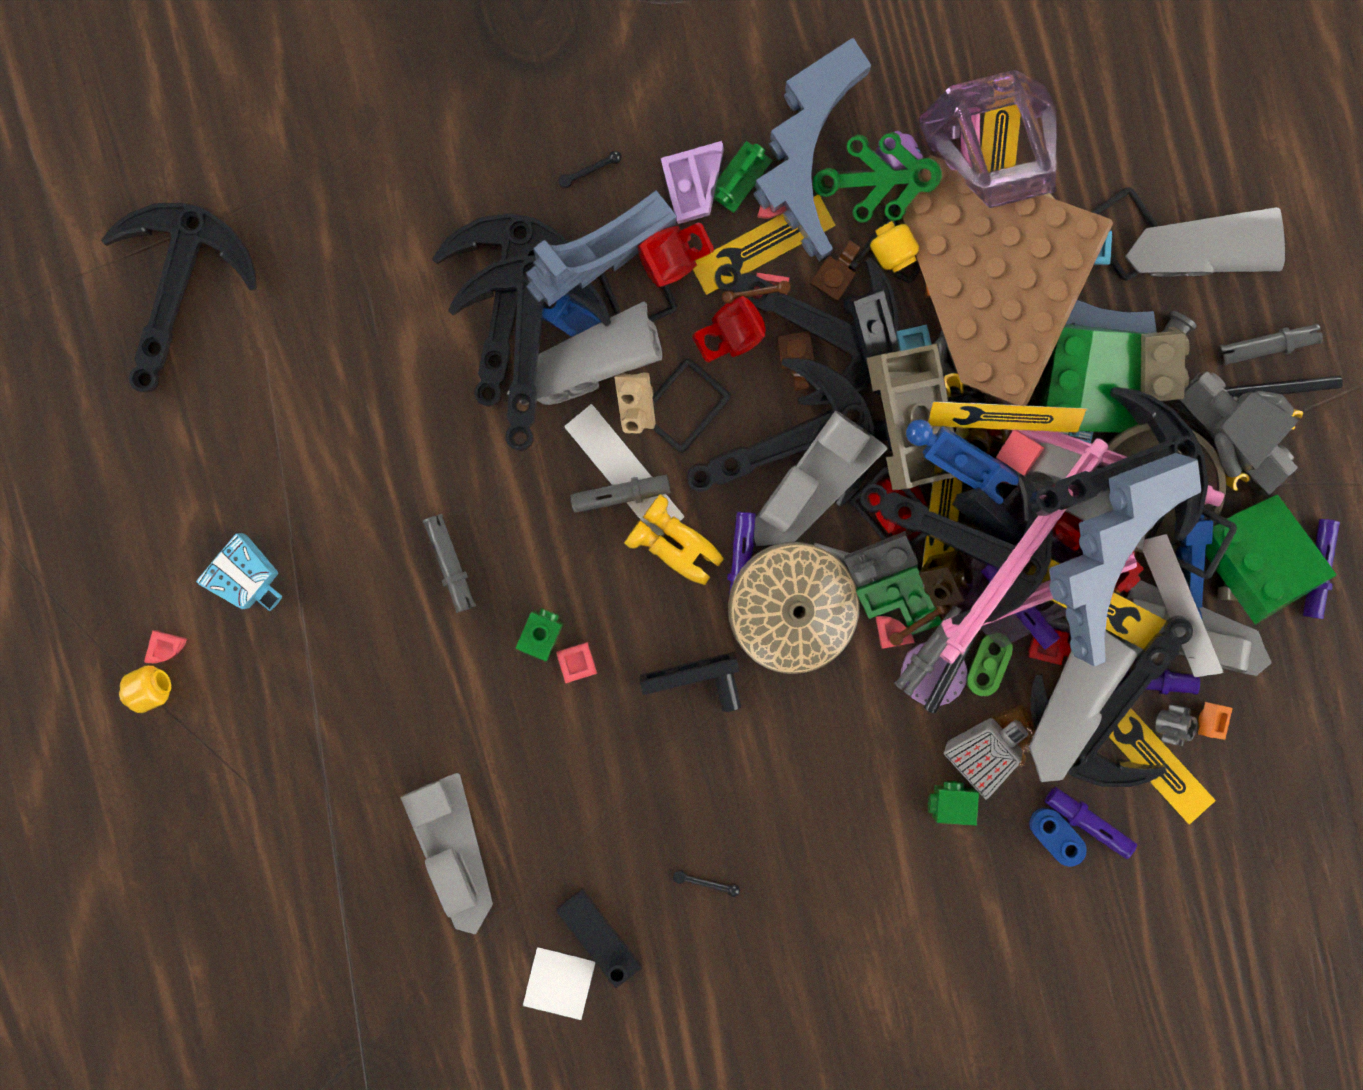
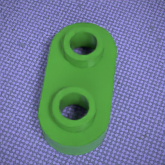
(992, 665)

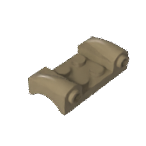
(908, 387)

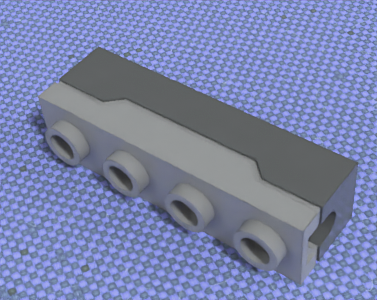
(1203, 417)

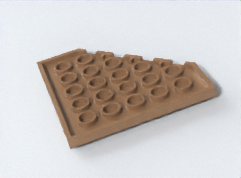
(1002, 278)

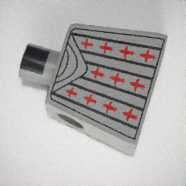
(987, 753)

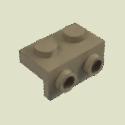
(1164, 364)

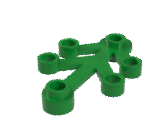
(883, 176)

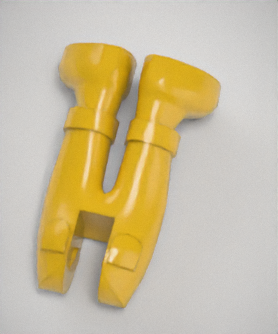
(688, 538)

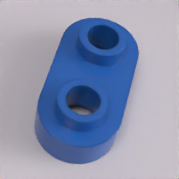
(1058, 837)

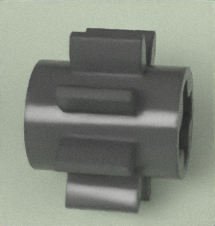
(1176, 725)

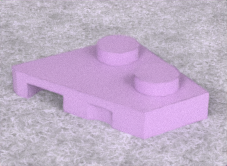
(693, 180)

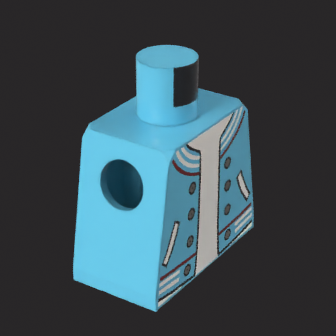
(242, 575)

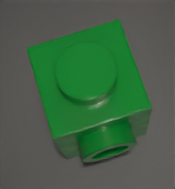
(540, 634)
(954, 804)

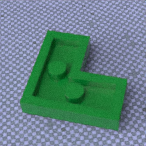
(902, 591)

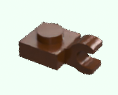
(835, 275)
(798, 346)

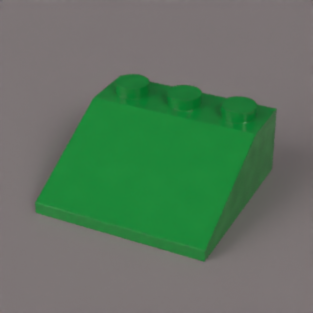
(1086, 368)
(1268, 559)

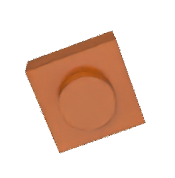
(1214, 720)

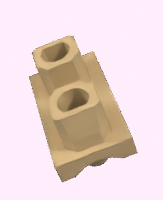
(635, 402)

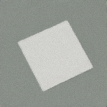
(559, 983)

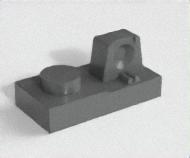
(881, 559)

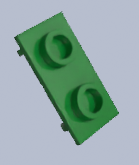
(741, 176)

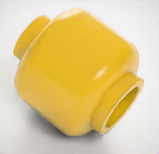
(894, 246)
(144, 689)

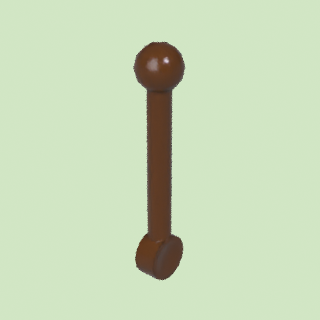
(783, 288)
(896, 638)

